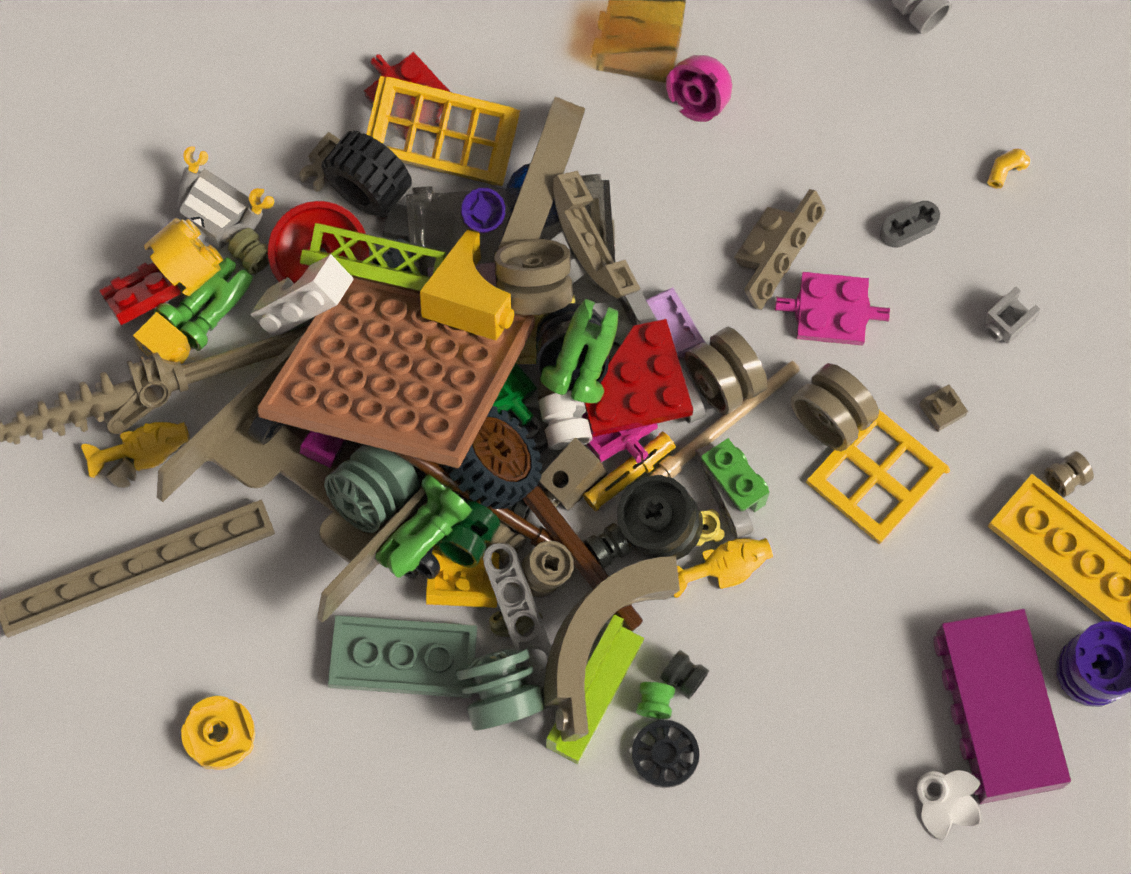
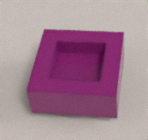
(322, 448)

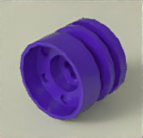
(1103, 646)

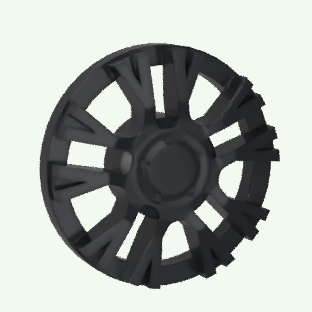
(665, 753)

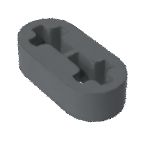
(913, 229)

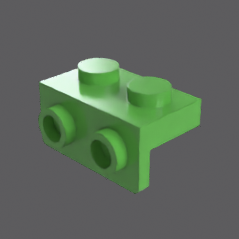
(736, 476)

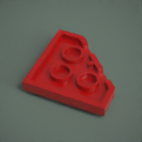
(641, 383)

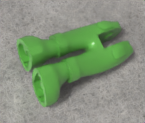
(225, 297)
(599, 344)
(422, 531)

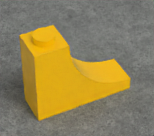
(462, 297)

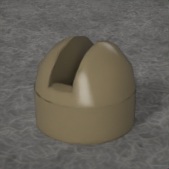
(121, 473)

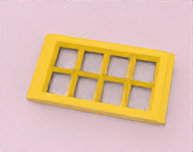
(444, 130)

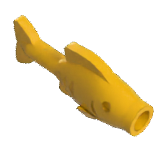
(147, 445)
(729, 563)

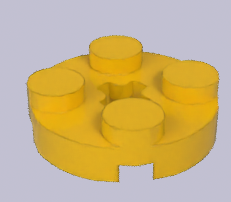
(200, 723)

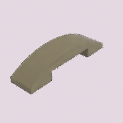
(585, 241)

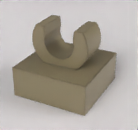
(943, 407)

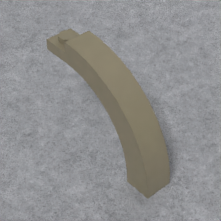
(547, 162)
(572, 644)

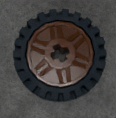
(500, 463)

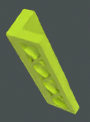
(368, 270)
(602, 680)

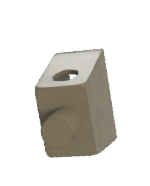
(577, 467)

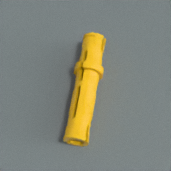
(598, 496)

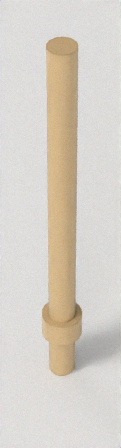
(672, 465)

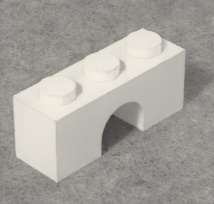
(291, 304)

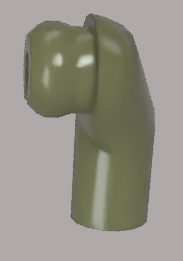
(499, 626)

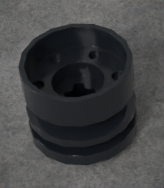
(550, 339)

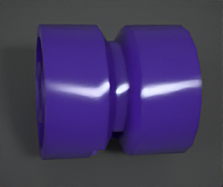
(483, 210)

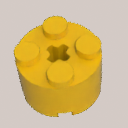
(183, 255)

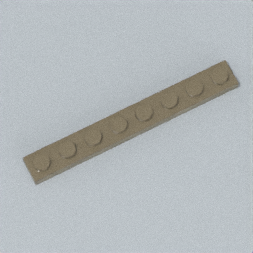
(134, 568)

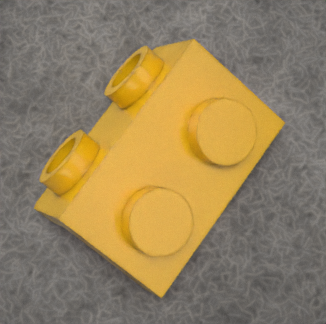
(461, 585)

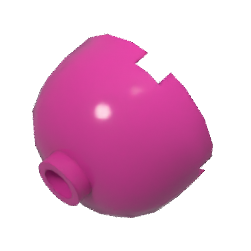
(700, 87)

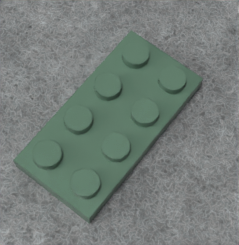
(400, 656)

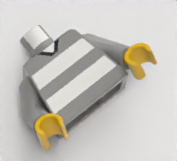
(215, 205)

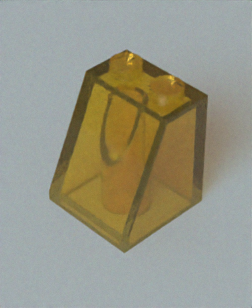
(639, 38)

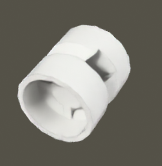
(564, 420)

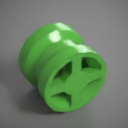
(655, 700)

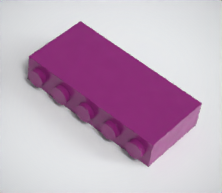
(1001, 706)

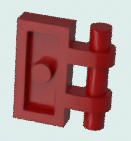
(138, 292)

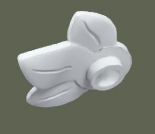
(953, 803)

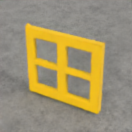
(878, 473)

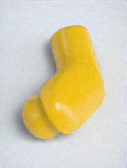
(1013, 159)

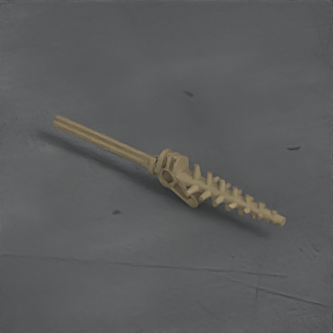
(131, 400)

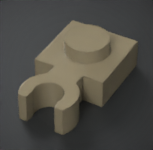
(316, 157)

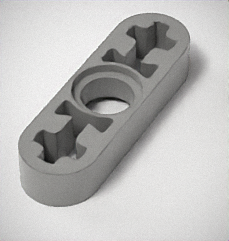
(737, 521)

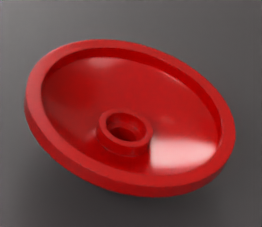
(295, 233)

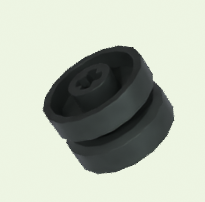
(659, 517)

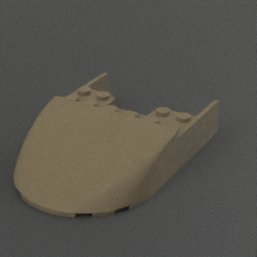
(256, 465)

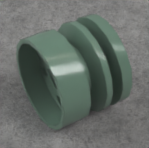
(371, 487)
(500, 689)

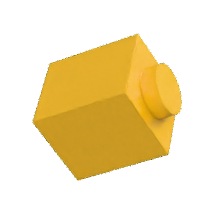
(162, 337)

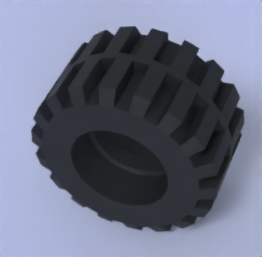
(366, 173)

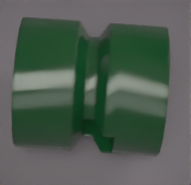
(468, 539)

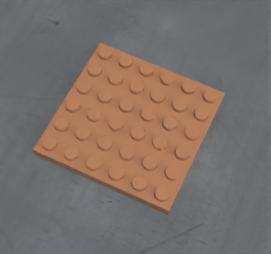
(393, 377)

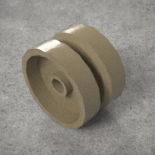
(535, 275)
(726, 370)
(834, 407)

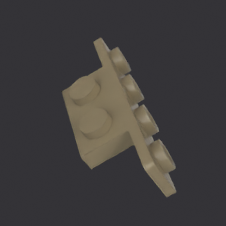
(776, 244)

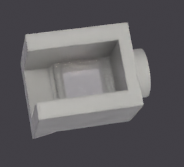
(1009, 317)

